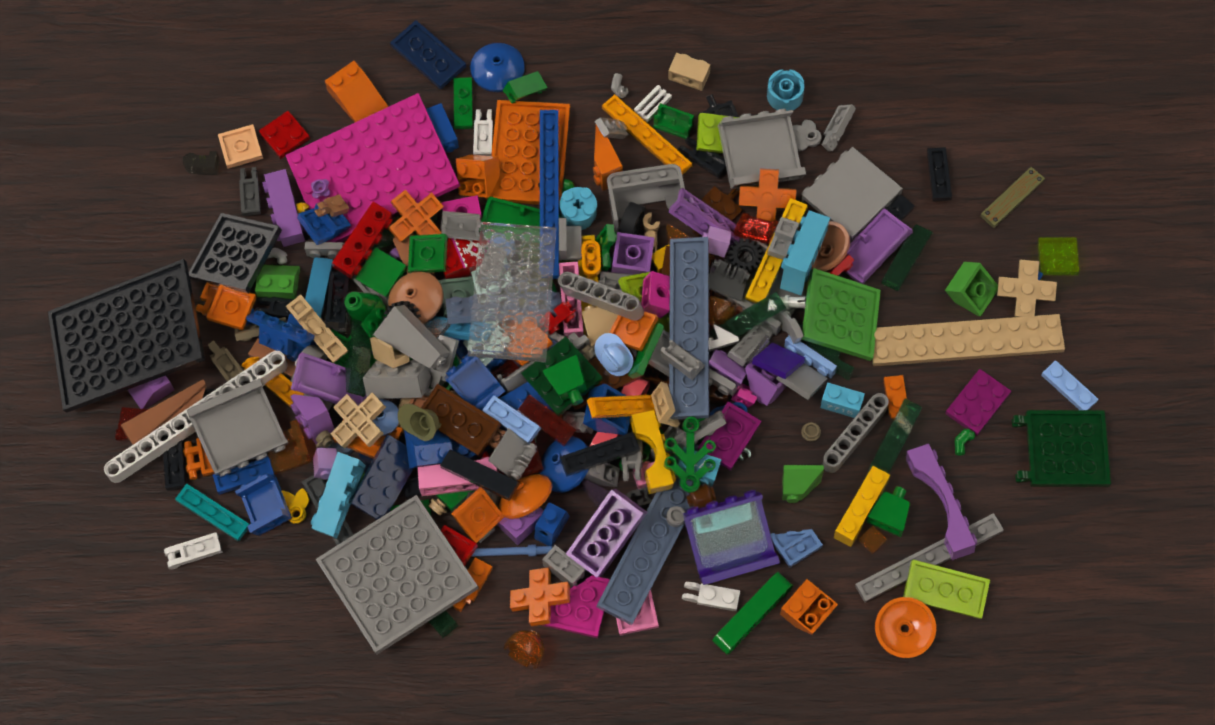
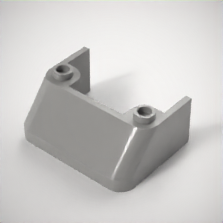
(643, 187)

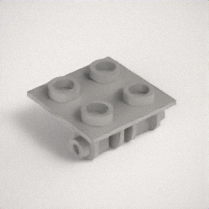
(512, 455)

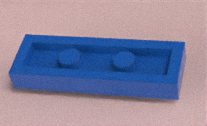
(244, 475)

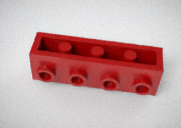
(362, 240)

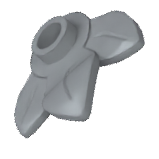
(803, 134)

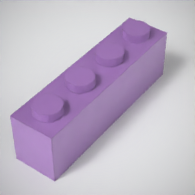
(284, 207)

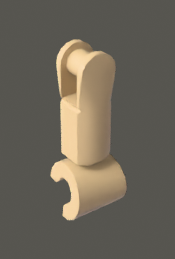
(651, 230)

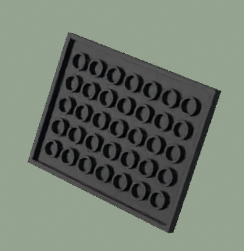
(125, 336)

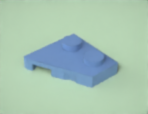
(796, 545)

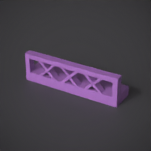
(698, 220)

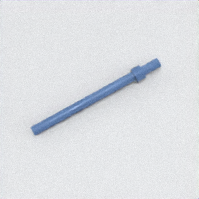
(531, 550)

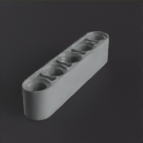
(608, 297)
(851, 440)

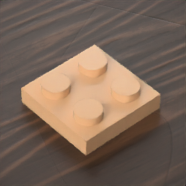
(240, 146)

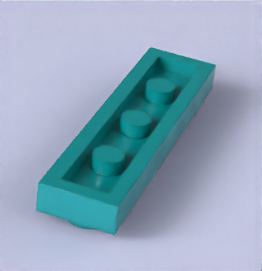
(212, 512)

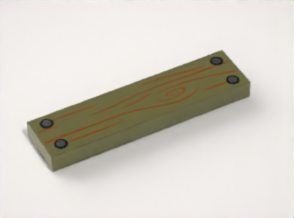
(1012, 197)

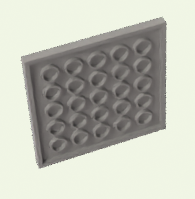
(397, 574)

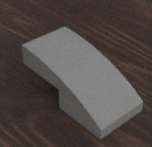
(782, 238)

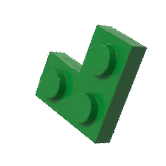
(606, 239)

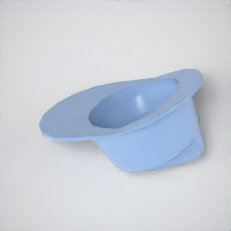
(613, 354)

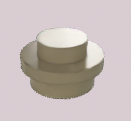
(811, 432)

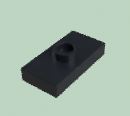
(900, 207)

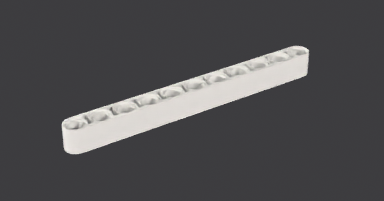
(170, 428)

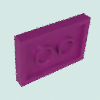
(978, 402)
(732, 437)

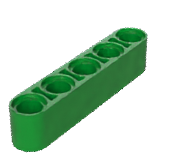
(752, 613)

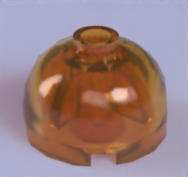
(720, 311)
(526, 648)

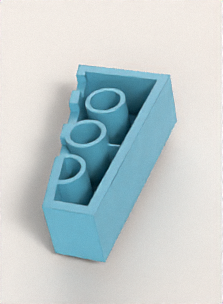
(803, 252)
(338, 491)

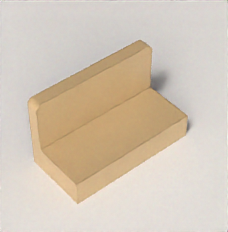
(387, 354)
(664, 405)

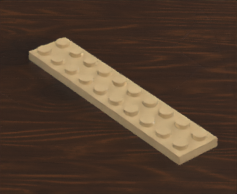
(968, 340)

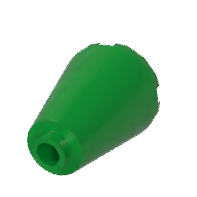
(360, 304)

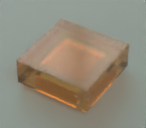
(872, 539)

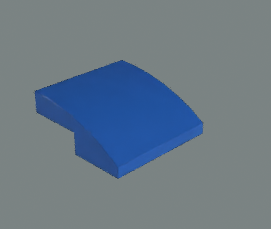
(324, 227)

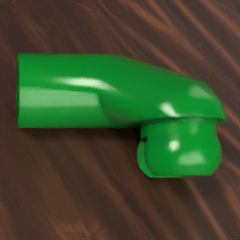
(960, 440)

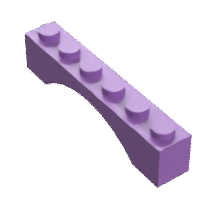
(925, 467)

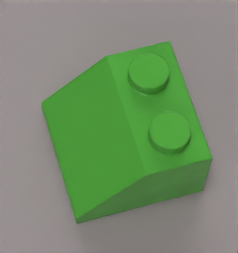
(278, 281)
(972, 287)

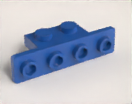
(277, 333)

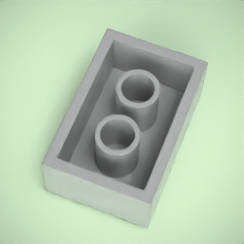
(404, 381)

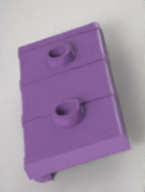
(876, 245)
(321, 379)

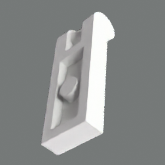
(193, 550)

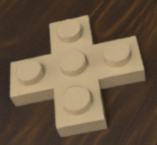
(1026, 288)
(358, 420)

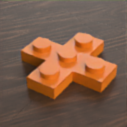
(766, 196)
(415, 216)
(540, 596)

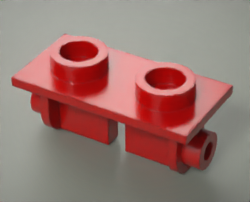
(563, 314)

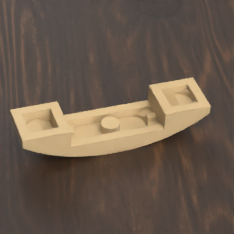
(313, 324)

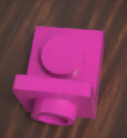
(744, 395)

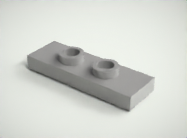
(748, 343)
(706, 428)

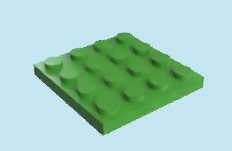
(841, 314)

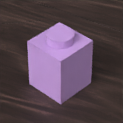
(718, 240)
(323, 462)

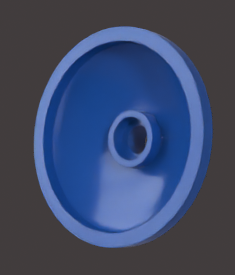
(495, 75)
(553, 467)

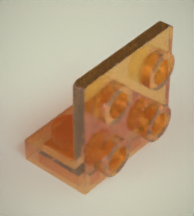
(295, 452)

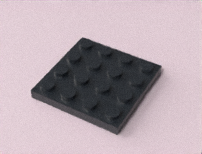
(234, 252)

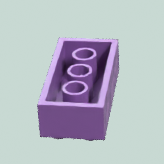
(606, 533)

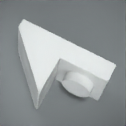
(723, 339)

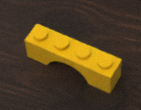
(646, 428)
(861, 506)

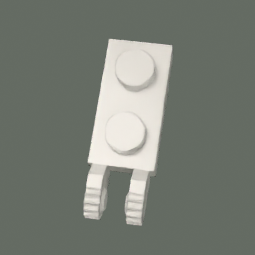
(483, 134)
(712, 596)

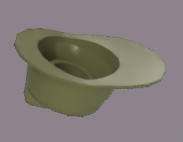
(418, 421)

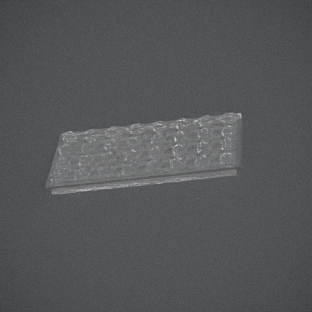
(512, 292)

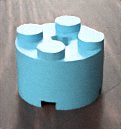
(785, 90)
(578, 207)

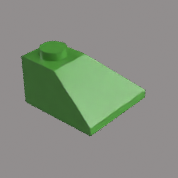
(800, 481)

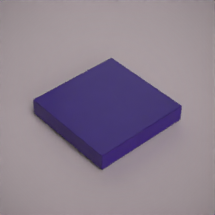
(778, 360)

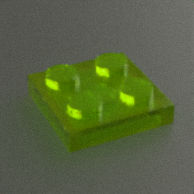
(1058, 255)

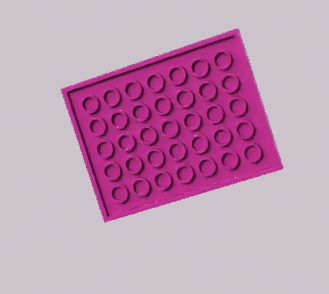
(376, 161)

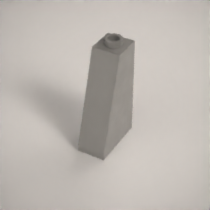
(411, 337)

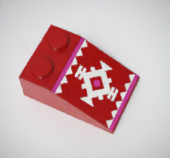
(461, 257)

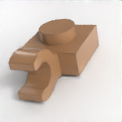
(333, 206)

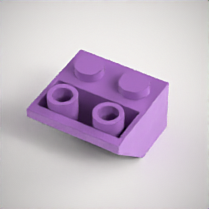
(311, 415)

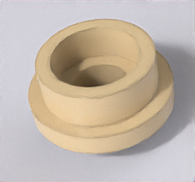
(437, 506)

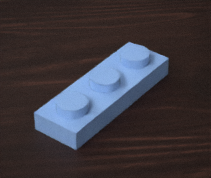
(812, 358)
(1069, 386)
(511, 419)

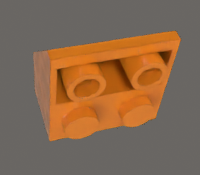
(477, 175)
(808, 608)

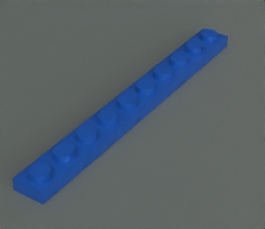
(550, 177)

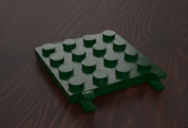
(1065, 448)

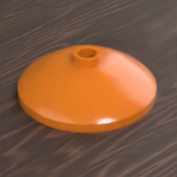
(528, 497)
(912, 614)

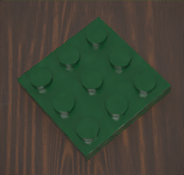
(559, 352)

